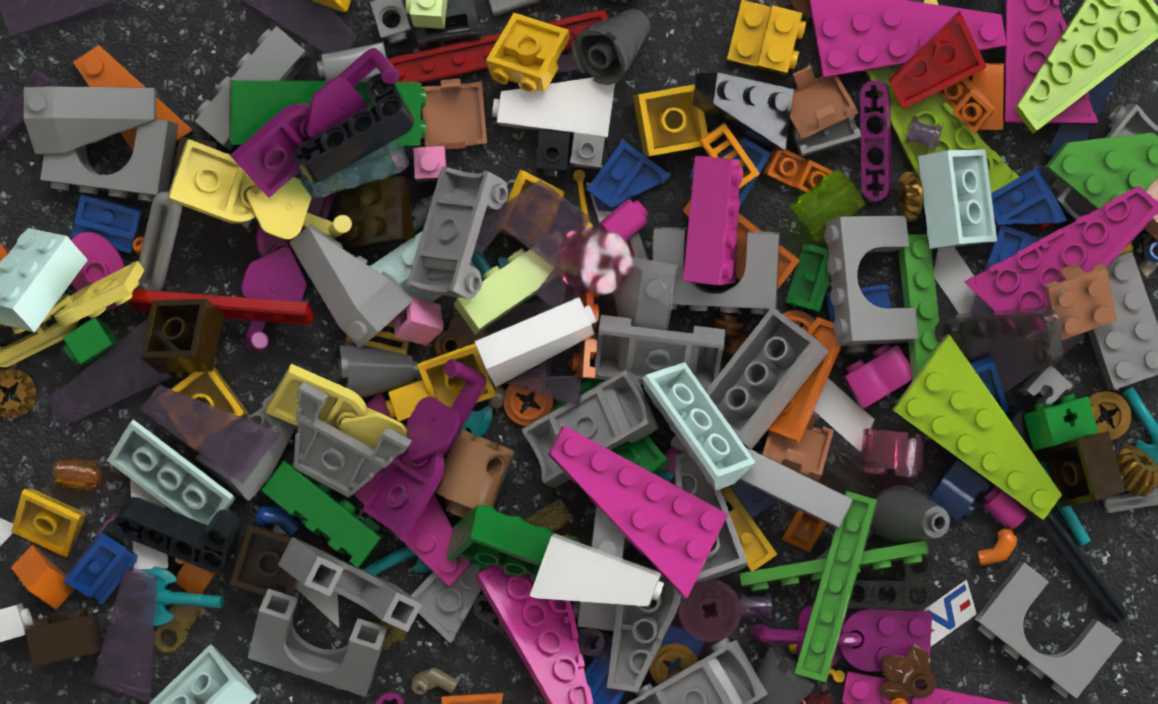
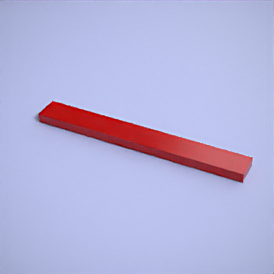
(472, 54)

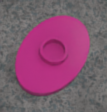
(101, 262)

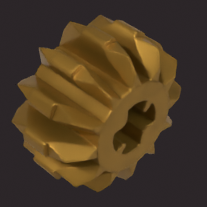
(1137, 470)

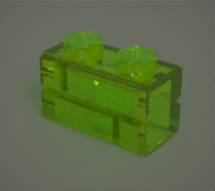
(826, 201)

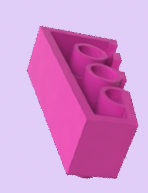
(713, 221)

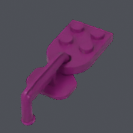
(269, 152)
(276, 272)
(418, 471)
(880, 634)

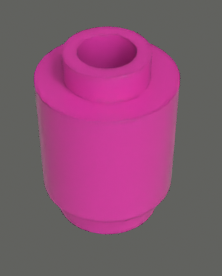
(1004, 507)

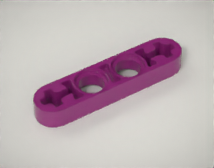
(871, 140)

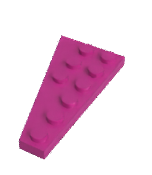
(1087, 241)
(542, 635)

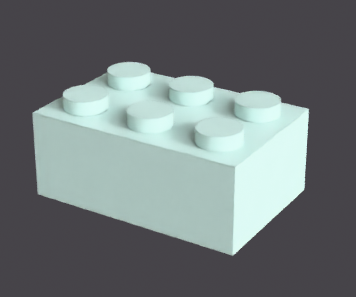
(36, 277)

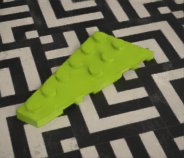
(1089, 50)
(954, 133)
(965, 419)

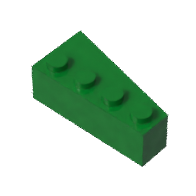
(324, 513)
(500, 541)

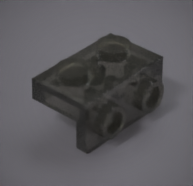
(843, 476)

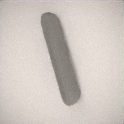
(158, 242)

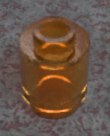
(77, 473)

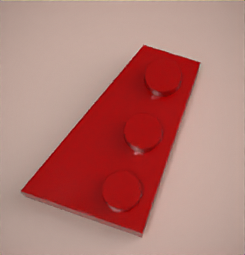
(938, 63)

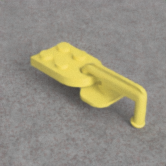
(216, 186)
(70, 309)
(341, 409)

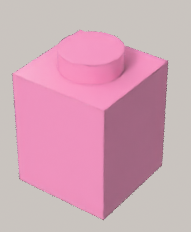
(429, 162)
(419, 322)

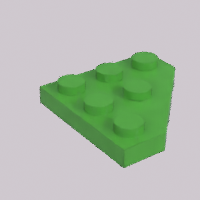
(1107, 166)

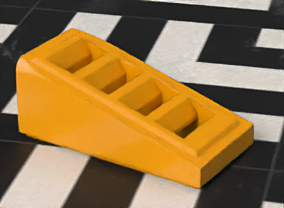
(751, 171)

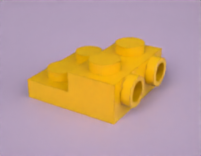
(766, 37)
(527, 53)

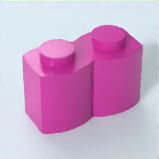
(626, 219)
(878, 376)

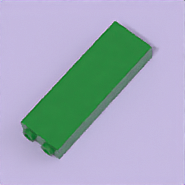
(258, 101)

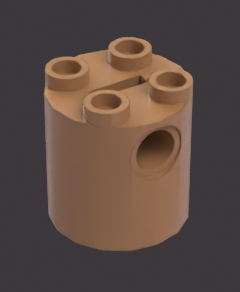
(473, 473)

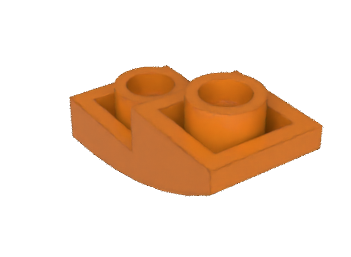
(991, 84)
(968, 103)
(794, 170)

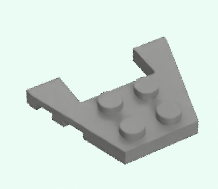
(332, 454)

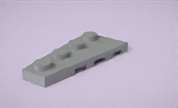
(445, 605)

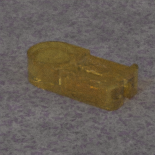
(552, 516)
(183, 619)

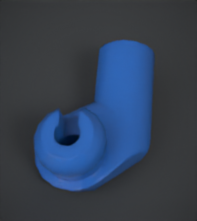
(277, 515)

